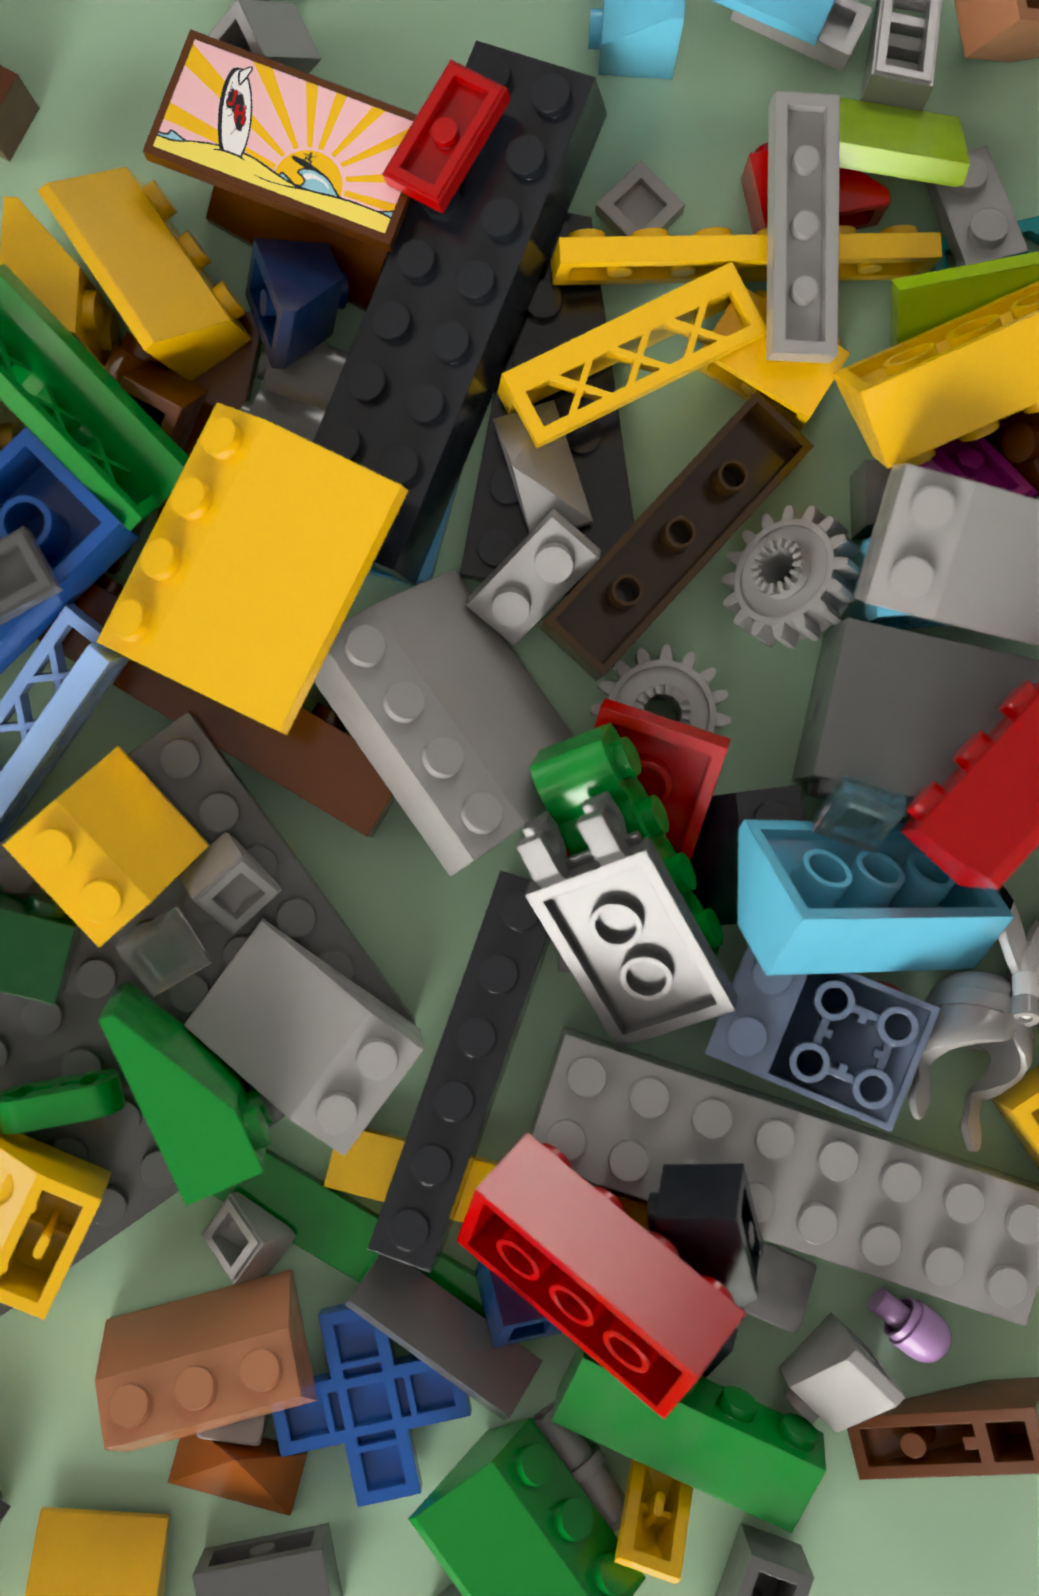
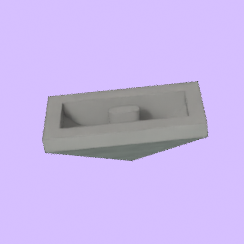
(545, 475)

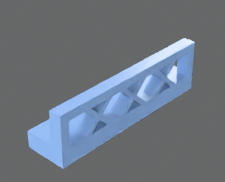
(63, 717)

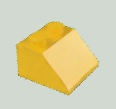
(56, 280)
(107, 846)

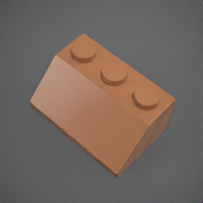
(203, 1363)

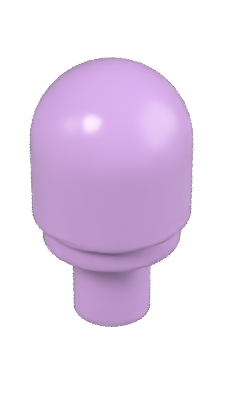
(912, 1326)

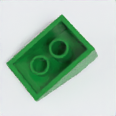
(192, 1100)

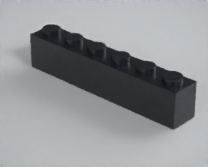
(463, 1079)

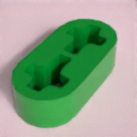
(60, 1101)

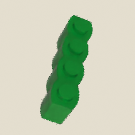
(606, 762)

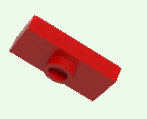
(446, 136)

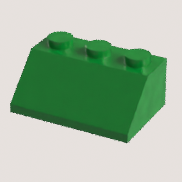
(520, 1523)

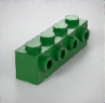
(709, 1441)

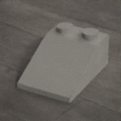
(955, 554)
(306, 1036)

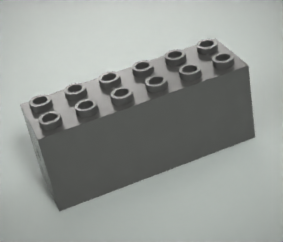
(899, 706)

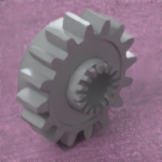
(792, 577)
(669, 682)

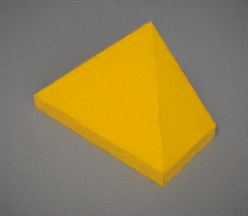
(654, 1523)

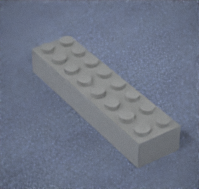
(810, 1174)

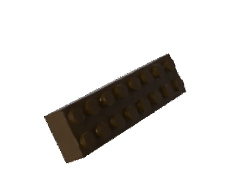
(676, 536)

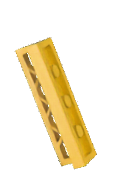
(625, 342)

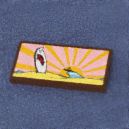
(282, 139)

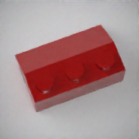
(988, 809)

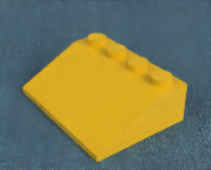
(252, 566)

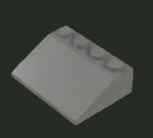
(442, 716)

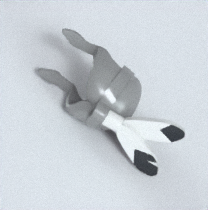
(989, 1017)

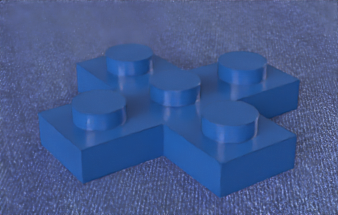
(371, 1407)

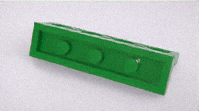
(82, 409)

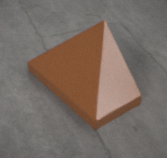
(239, 1472)

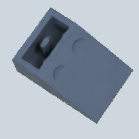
(826, 1038)

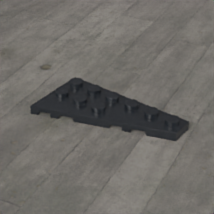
(597, 448)

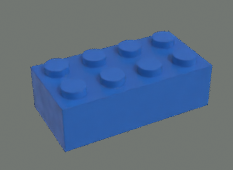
(68, 524)

